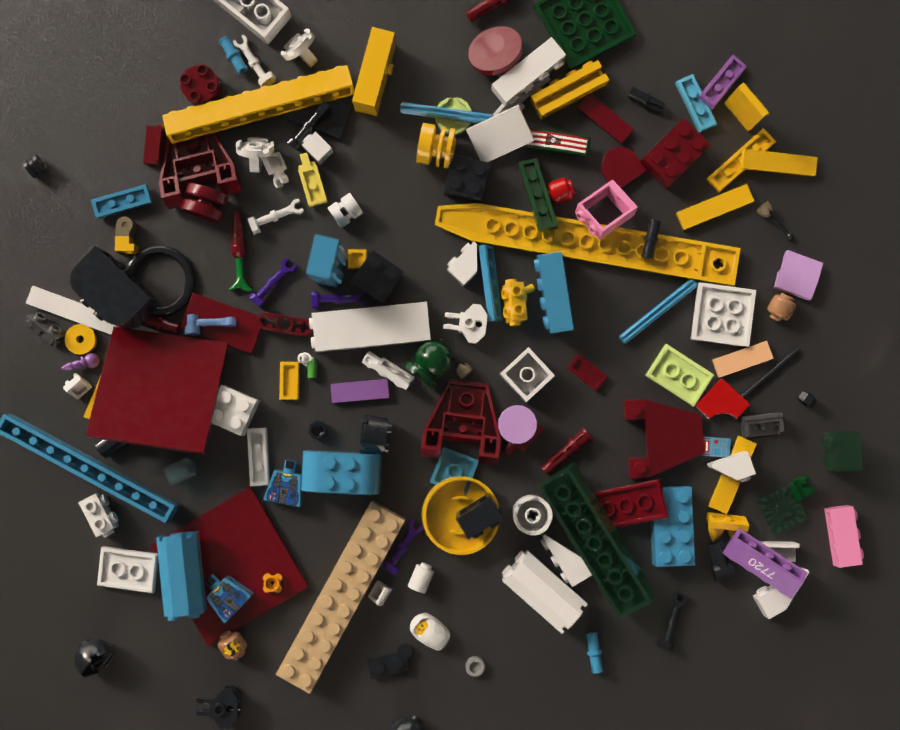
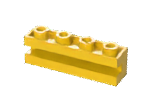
(569, 89)

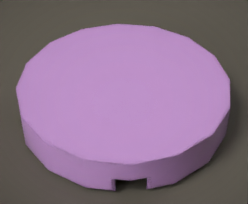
(517, 424)

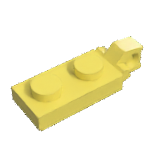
(311, 181)

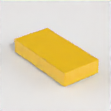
(289, 381)

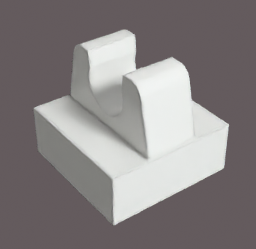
(77, 386)

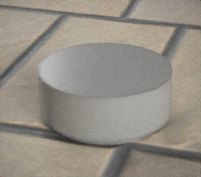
(475, 666)

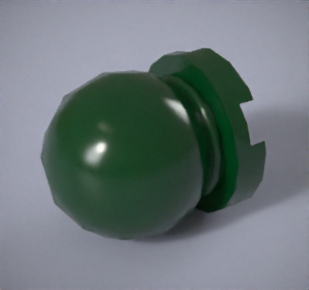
(431, 362)

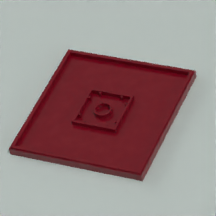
(157, 390)
(245, 545)

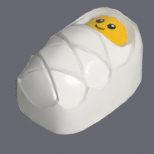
(430, 631)

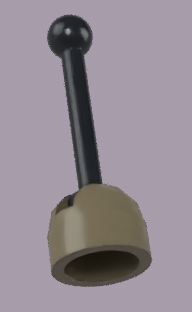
(766, 210)
(463, 368)

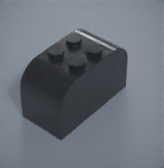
(112, 290)

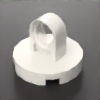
(299, 46)
(255, 150)

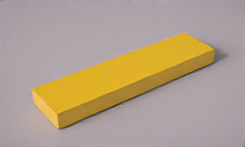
(779, 162)
(731, 168)
(715, 207)
(727, 487)

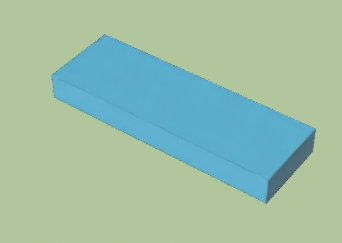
(699, 112)

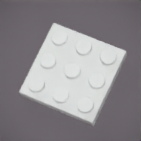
(723, 314)

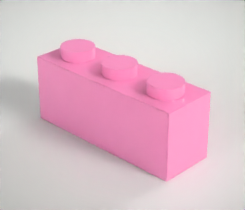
(844, 536)

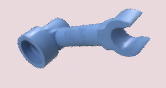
(194, 323)

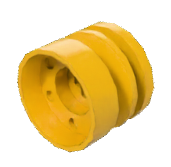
(435, 145)

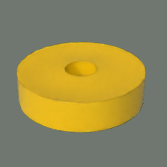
(72, 339)

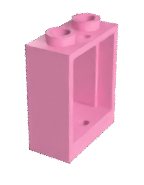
(617, 197)

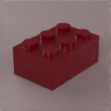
(675, 153)

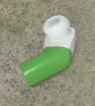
(310, 362)

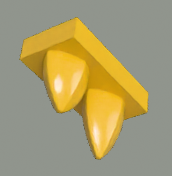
(719, 522)

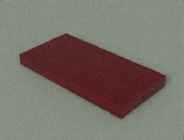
(242, 336)
(634, 503)

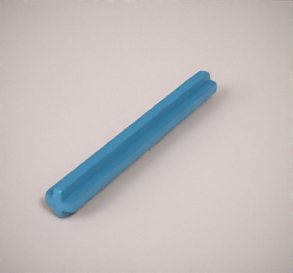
(443, 113)
(657, 311)

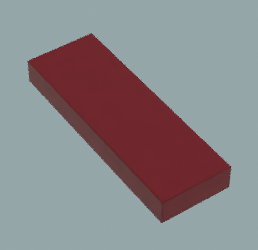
(605, 118)

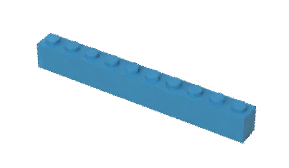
(88, 468)

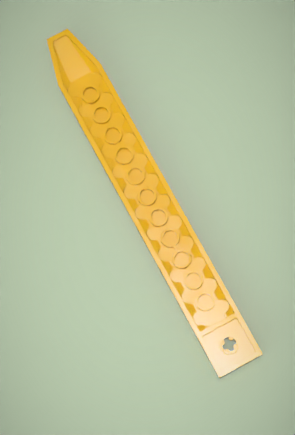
(619, 248)

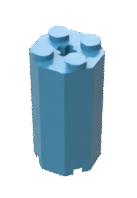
(181, 575)

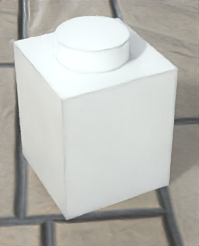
(317, 148)

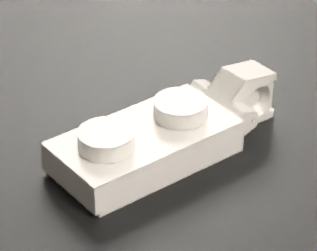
(388, 370)

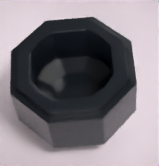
(806, 399)
(318, 430)

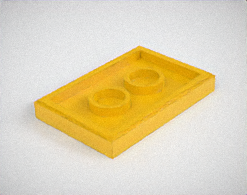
(746, 107)

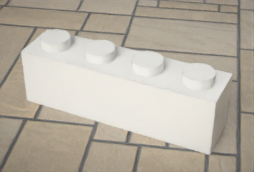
(528, 72)

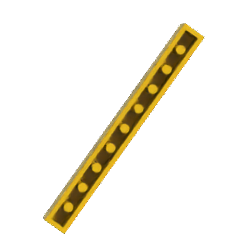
(258, 104)

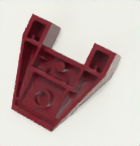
(197, 162)
(464, 416)
(670, 436)

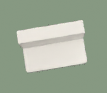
(784, 548)

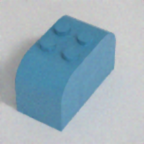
(341, 472)

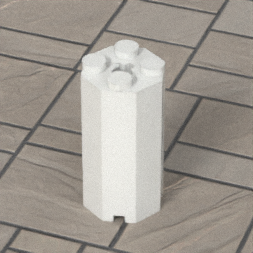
(543, 591)

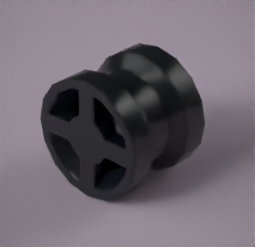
(34, 166)

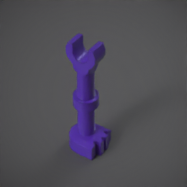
(271, 283)
(337, 298)
(401, 548)

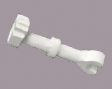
(265, 79)
(273, 216)

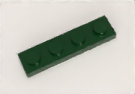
(537, 195)

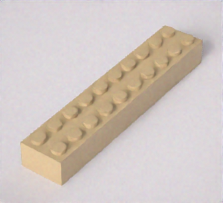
(340, 596)

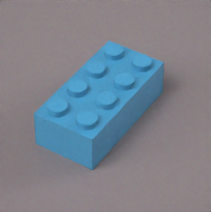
(327, 261)
(554, 291)
(674, 536)

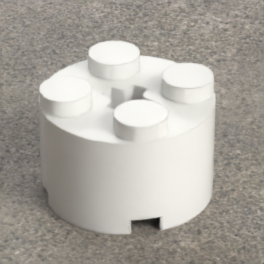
(542, 518)

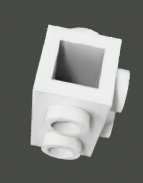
(99, 514)

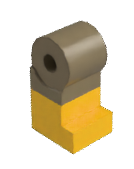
(125, 236)

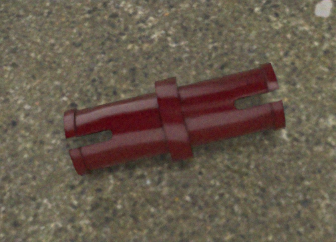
(162, 324)

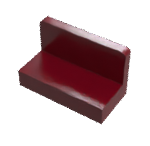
(155, 145)

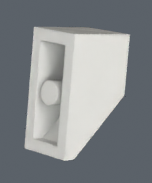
(735, 466)

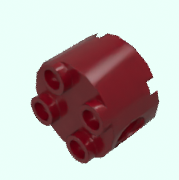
(200, 85)

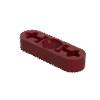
(271, 317)

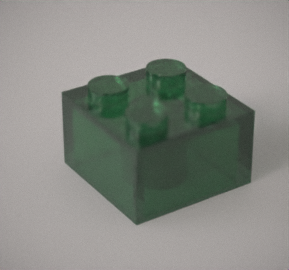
(842, 451)

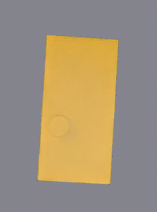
(374, 71)

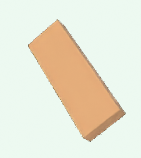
(742, 359)

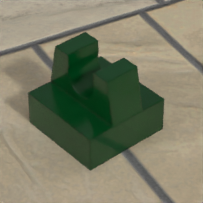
(800, 487)

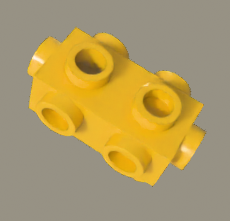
(515, 300)

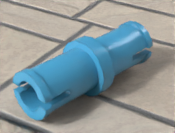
(233, 55)
(594, 652)

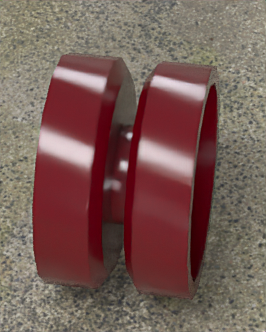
(204, 202)

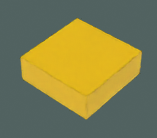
(356, 258)

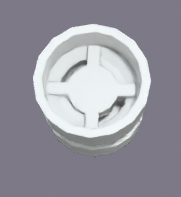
(351, 207)

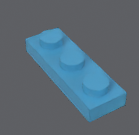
(121, 201)

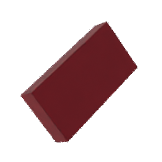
(587, 372)

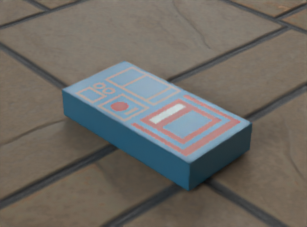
(716, 447)

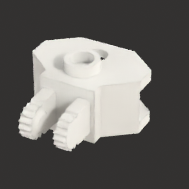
(467, 323)

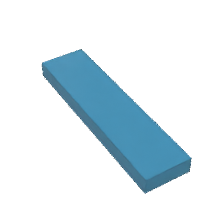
(490, 283)

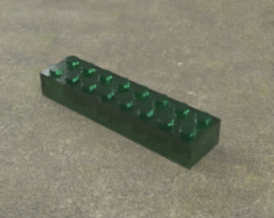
(597, 540)

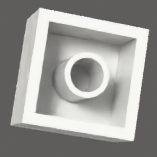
(527, 374)
(234, 410)

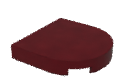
(621, 166)

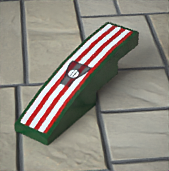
(559, 143)

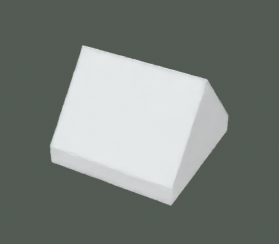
(379, 593)

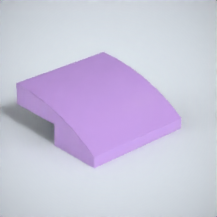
(798, 275)

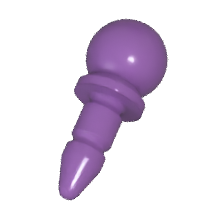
(90, 360)

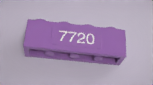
(765, 563)

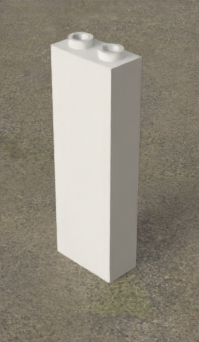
(370, 327)

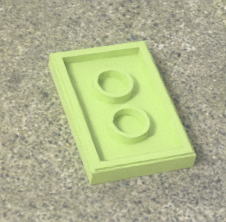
(679, 375)

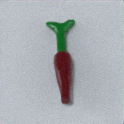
(238, 251)

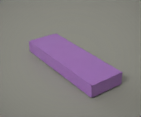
(722, 82)
(359, 390)

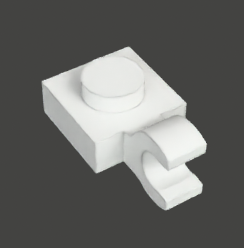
(275, 165)

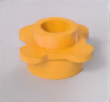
(268, 587)

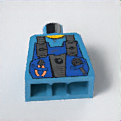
(285, 486)
(226, 596)

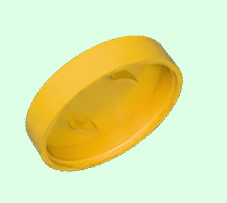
(440, 515)

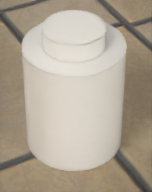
(421, 577)

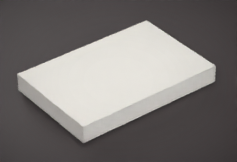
(500, 134)
(128, 569)

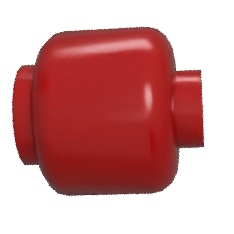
(561, 191)

